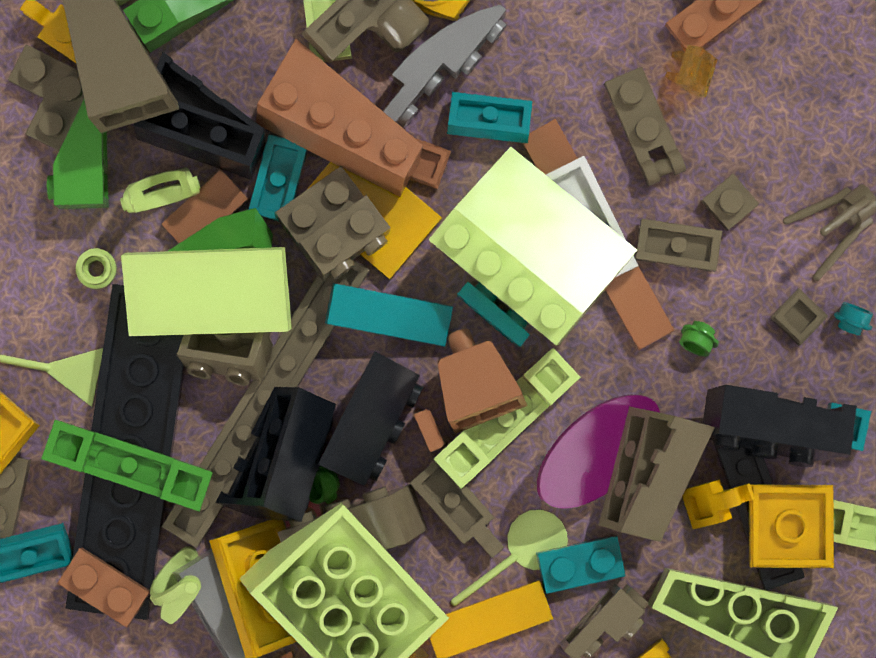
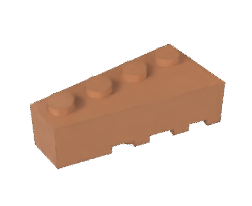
(336, 121)

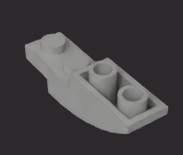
(449, 50)

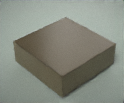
(798, 316)

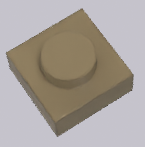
(730, 202)

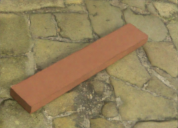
(628, 292)

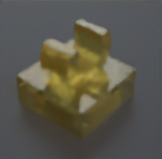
(695, 70)

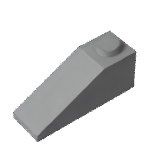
(212, 604)

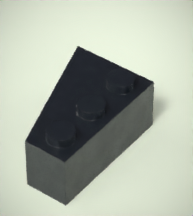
(203, 126)
(778, 425)
(284, 457)

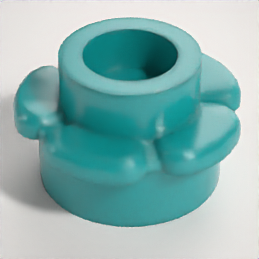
(853, 318)

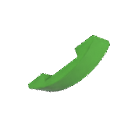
(127, 464)

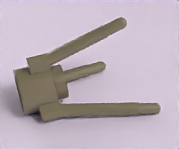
(855, 207)

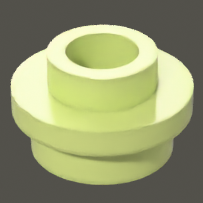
(83, 265)

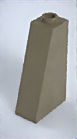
(114, 67)

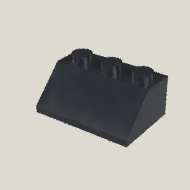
(371, 420)

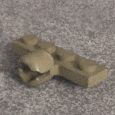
(393, 21)

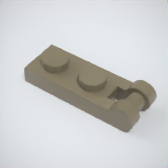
(644, 125)

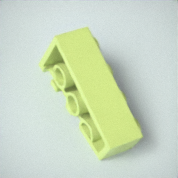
(744, 616)

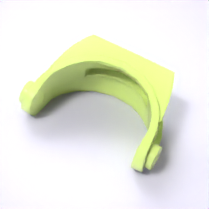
(136, 201)
(173, 595)

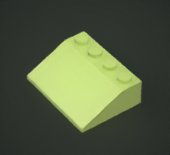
(533, 245)
(343, 592)

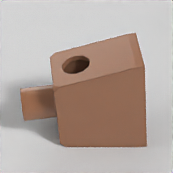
(476, 383)

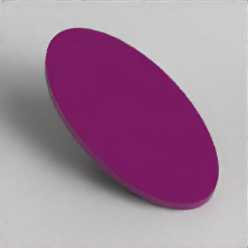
(585, 454)

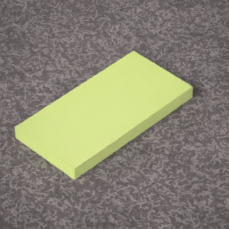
(206, 291)

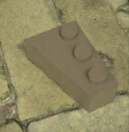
(652, 472)
(388, 516)

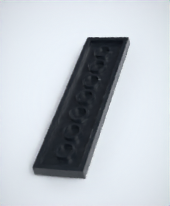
(138, 405)

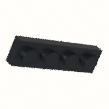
(740, 469)

